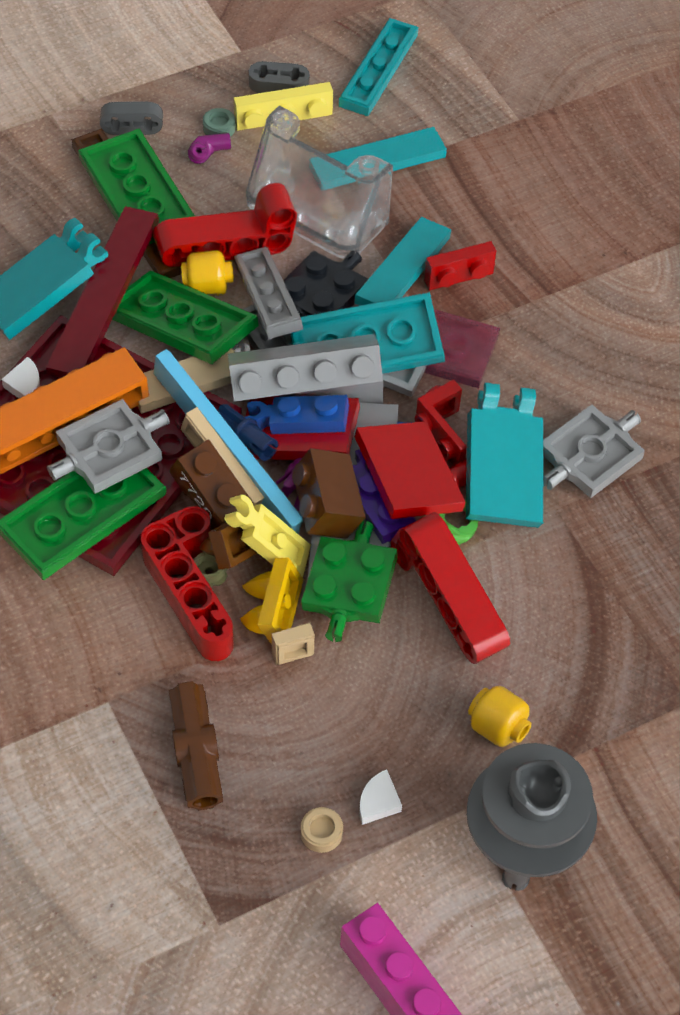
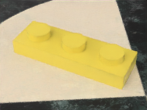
(303, 101)

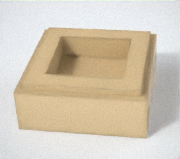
(293, 644)

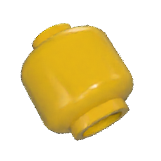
(207, 272)
(499, 716)

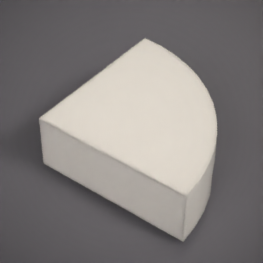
(22, 379)
(379, 799)

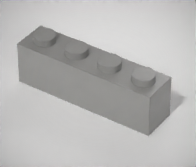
(310, 369)

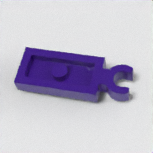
(373, 505)

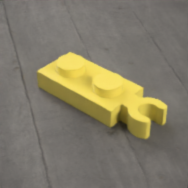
(267, 533)

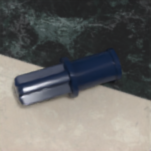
(249, 433)

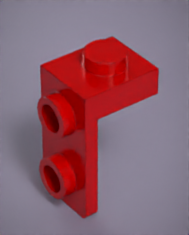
(434, 408)

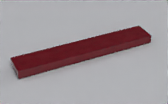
(103, 292)

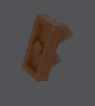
(227, 546)

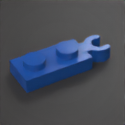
(301, 414)

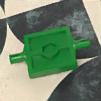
(349, 580)

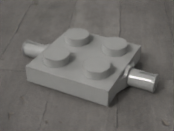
(108, 445)
(591, 450)

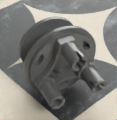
(532, 812)

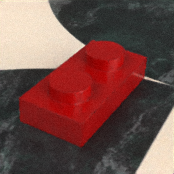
(460, 265)

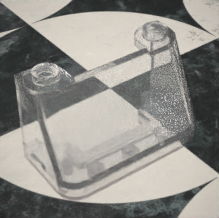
(334, 203)

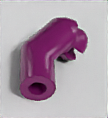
(205, 146)

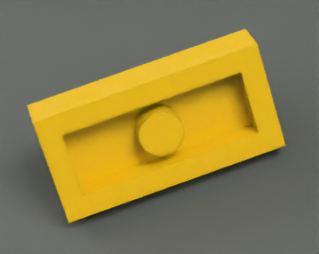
(280, 594)

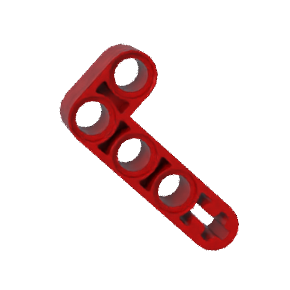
(231, 233)
(452, 586)
(192, 588)

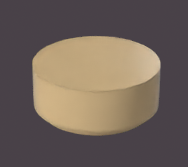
(321, 830)

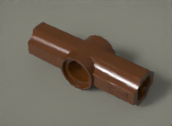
(195, 746)

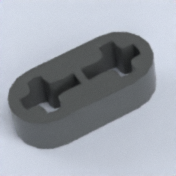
(277, 76)
(131, 117)

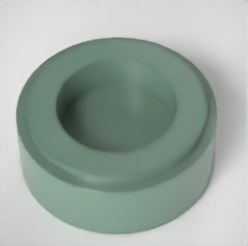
(219, 121)

